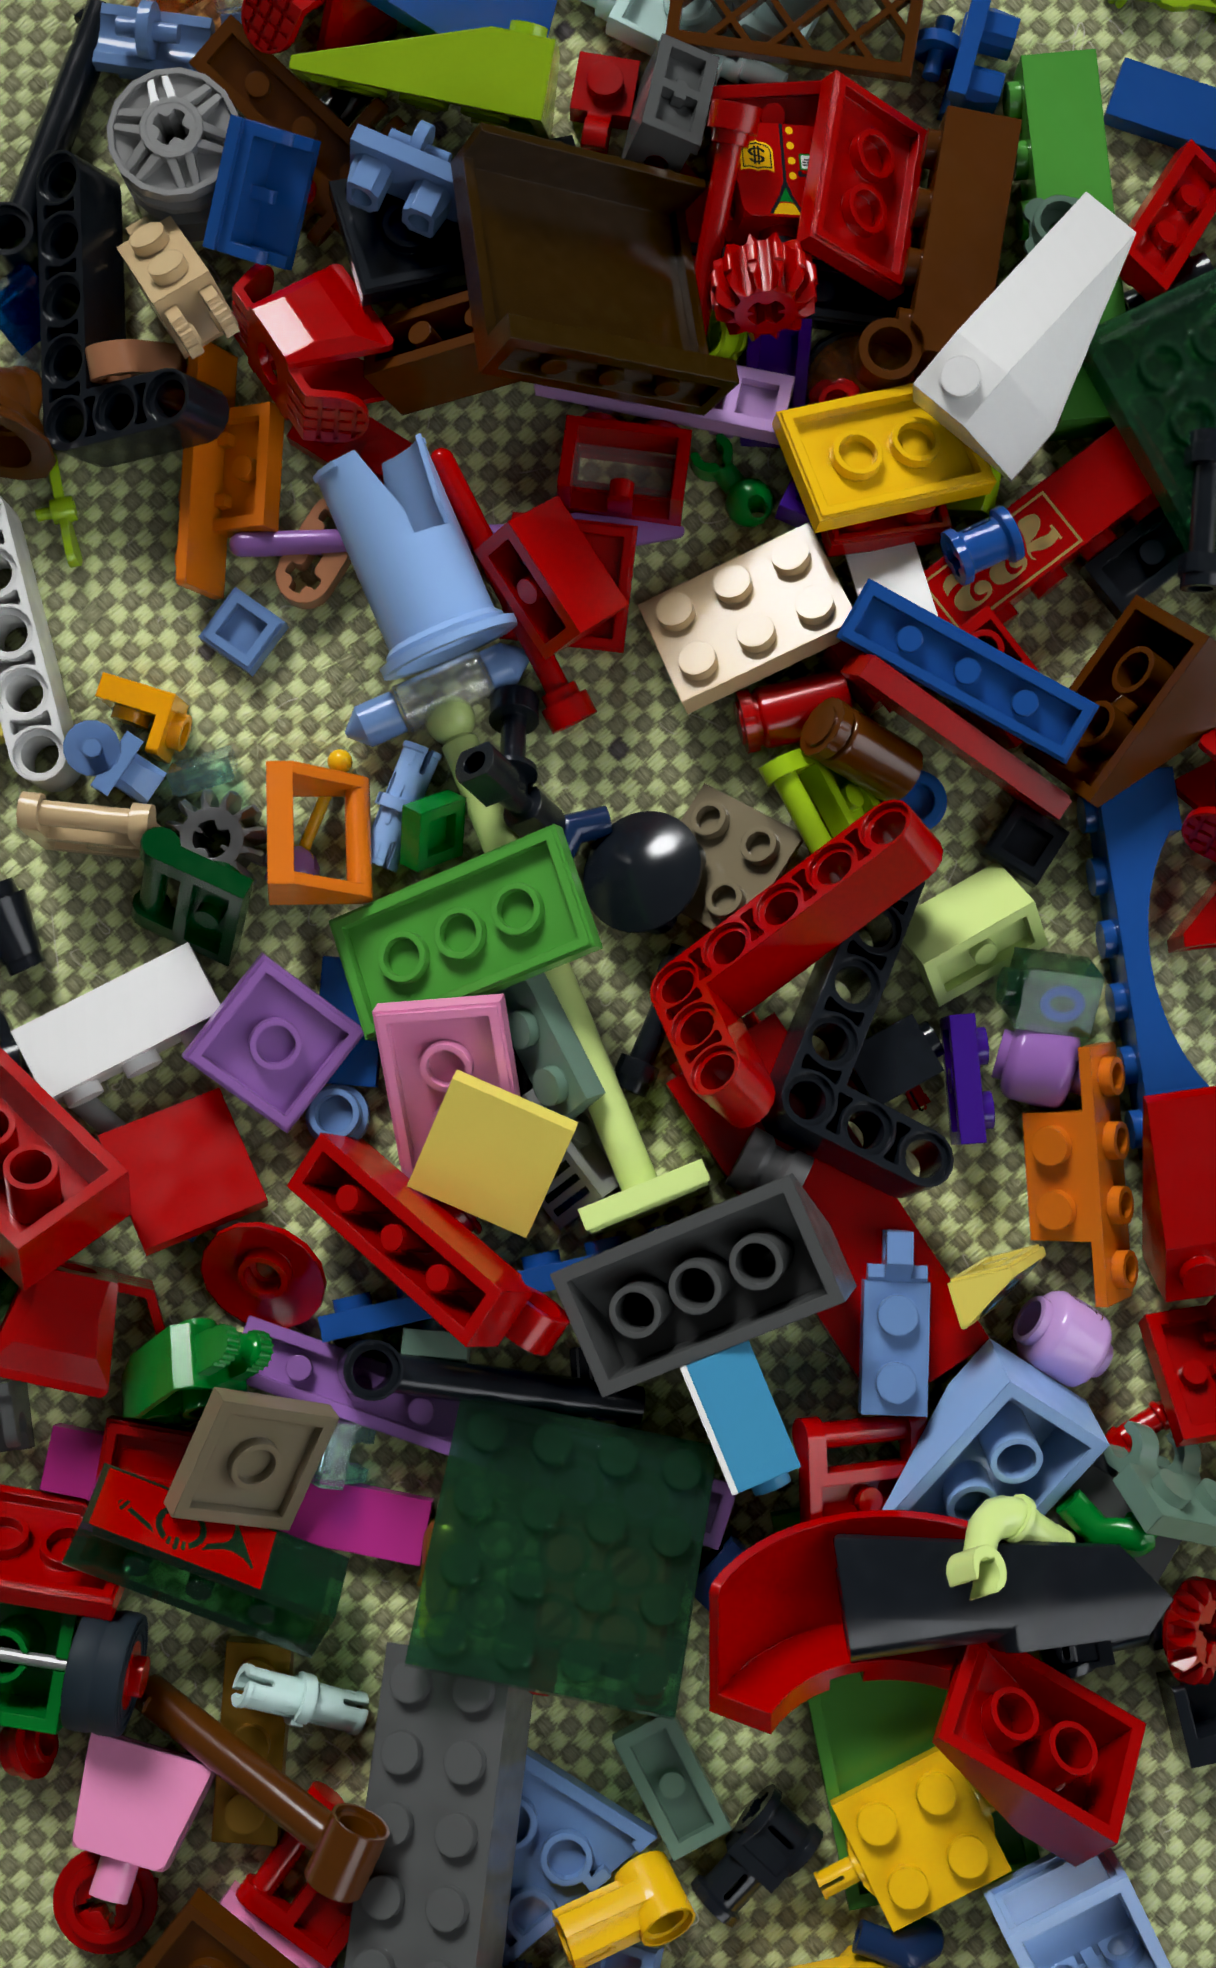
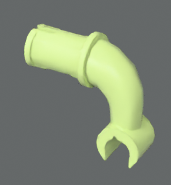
(996, 1520)

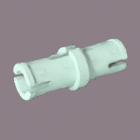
(300, 1699)

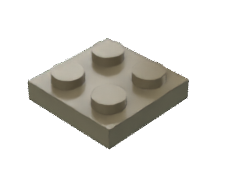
(251, 1459)

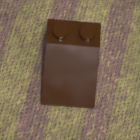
(1153, 699)

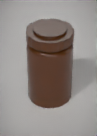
(861, 750)

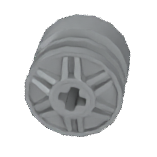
(170, 144)

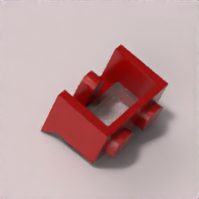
(624, 468)

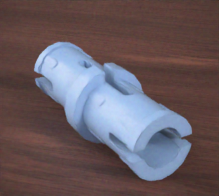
(406, 785)

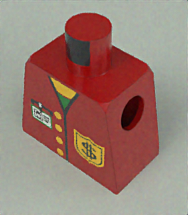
(768, 183)

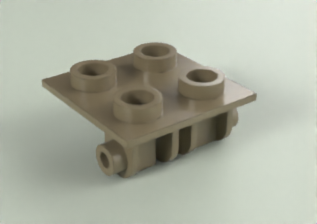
(742, 854)

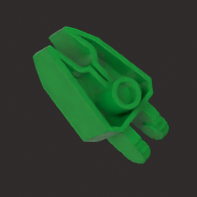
(183, 1363)

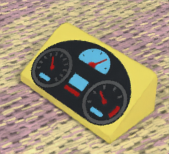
(990, 1282)

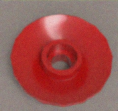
(263, 1274)

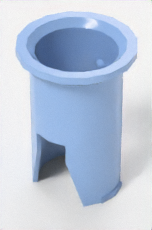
(411, 560)

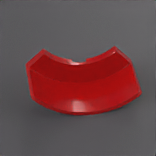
(781, 1624)

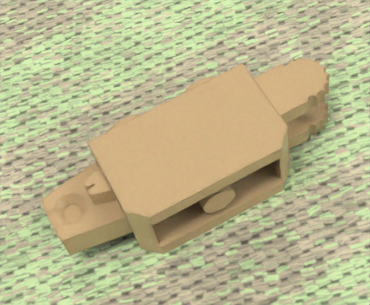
(177, 285)

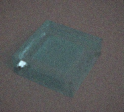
(202, 771)

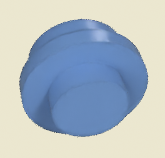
(338, 1112)

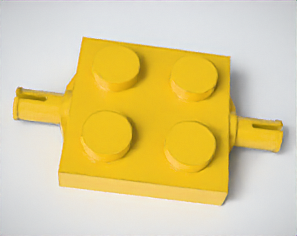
(915, 1839)

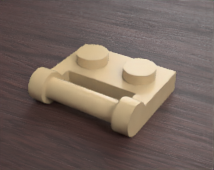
(84, 826)

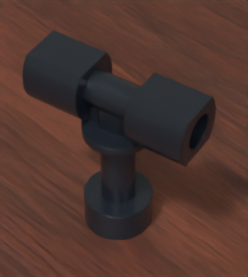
(508, 775)

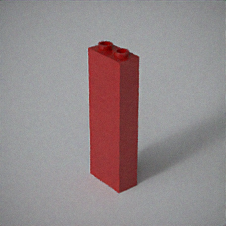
(850, 1207)

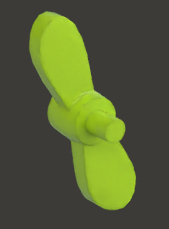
(63, 512)

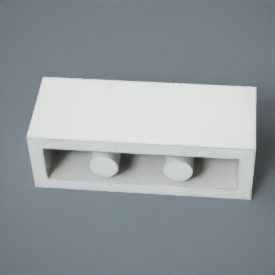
(118, 1027)

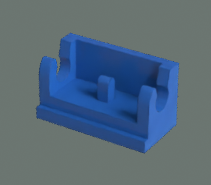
(261, 193)

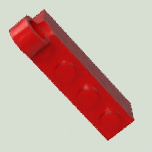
(424, 1248)

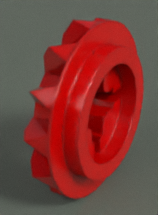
(1191, 1631)
(92, 1924)

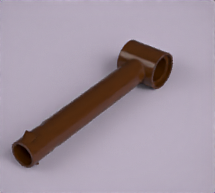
(342, 1841)

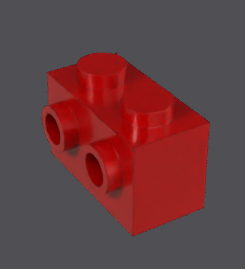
(556, 576)

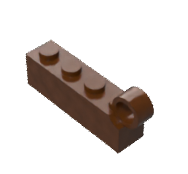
(957, 244)

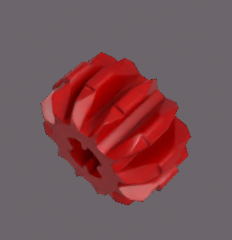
(763, 286)

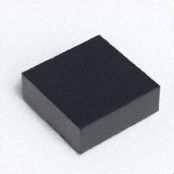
(1024, 843)

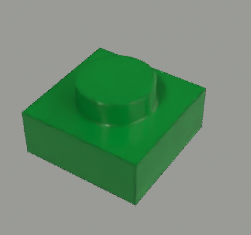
(432, 830)

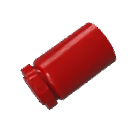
(778, 711)

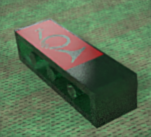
(220, 1571)

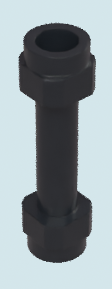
(1198, 565)
(637, 1070)

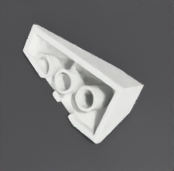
(1020, 352)

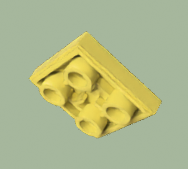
(492, 1153)

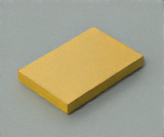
(875, 458)

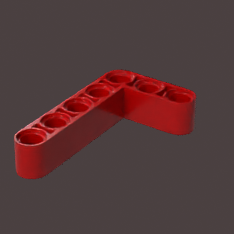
(775, 940)

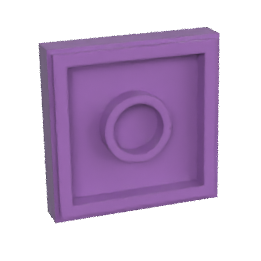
(273, 1042)

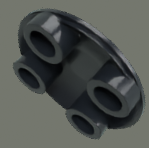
(643, 873)

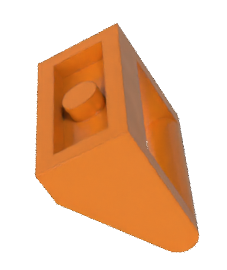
(290, 887)

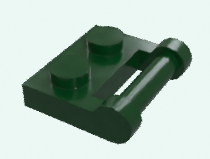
(209, 901)

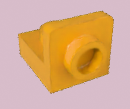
(138, 704)

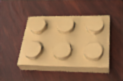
(747, 618)

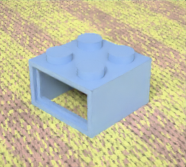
(1074, 1916)

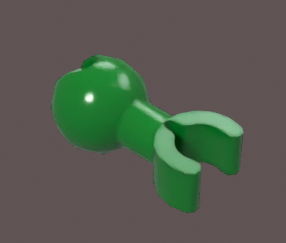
(742, 494)

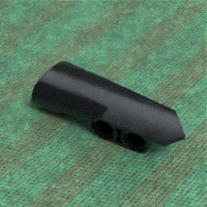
(1054, 1596)

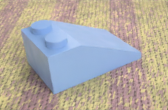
(996, 1435)

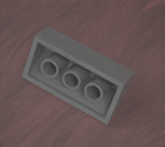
(703, 1284)

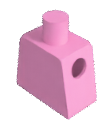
(135, 1809)

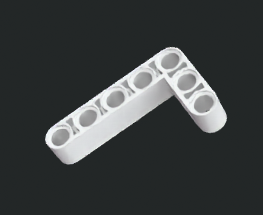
(29, 667)

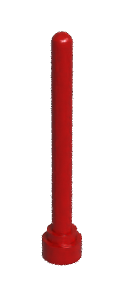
(732, 128)
(563, 699)

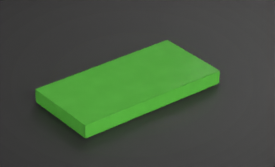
(469, 927)

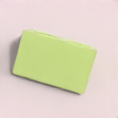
(972, 932)

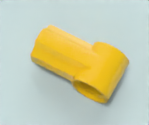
(638, 1906)

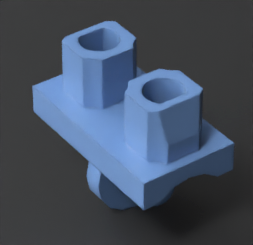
(147, 39)
(406, 169)
(96, 751)

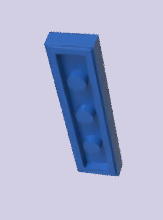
(967, 671)

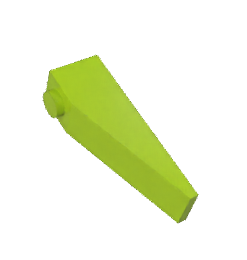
(488, 71)

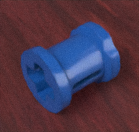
(982, 545)

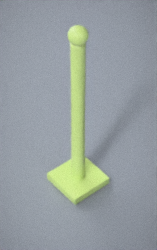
(640, 1187)

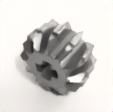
(228, 819)

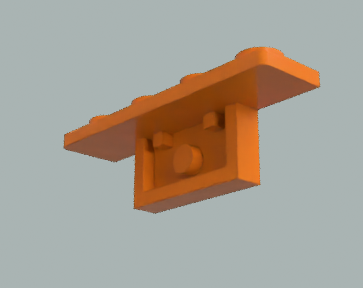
(226, 482)
(1080, 1175)

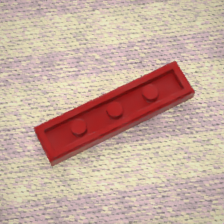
(955, 734)

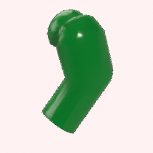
(1094, 1527)

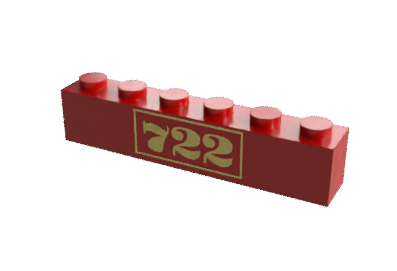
(1058, 521)

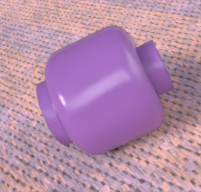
(1038, 1067)

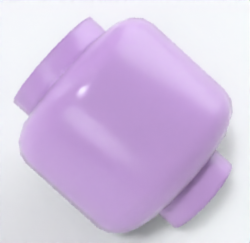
(1063, 1338)

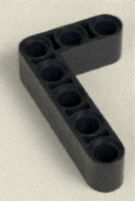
(85, 306)
(824, 1082)

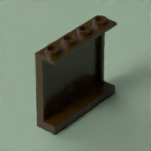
(583, 272)

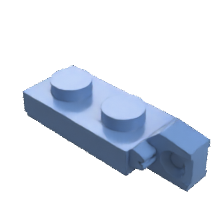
(894, 1331)

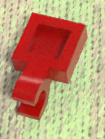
(603, 97)

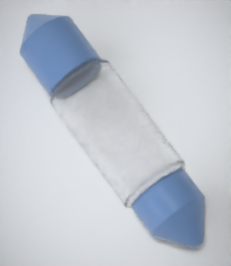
(410, 703)

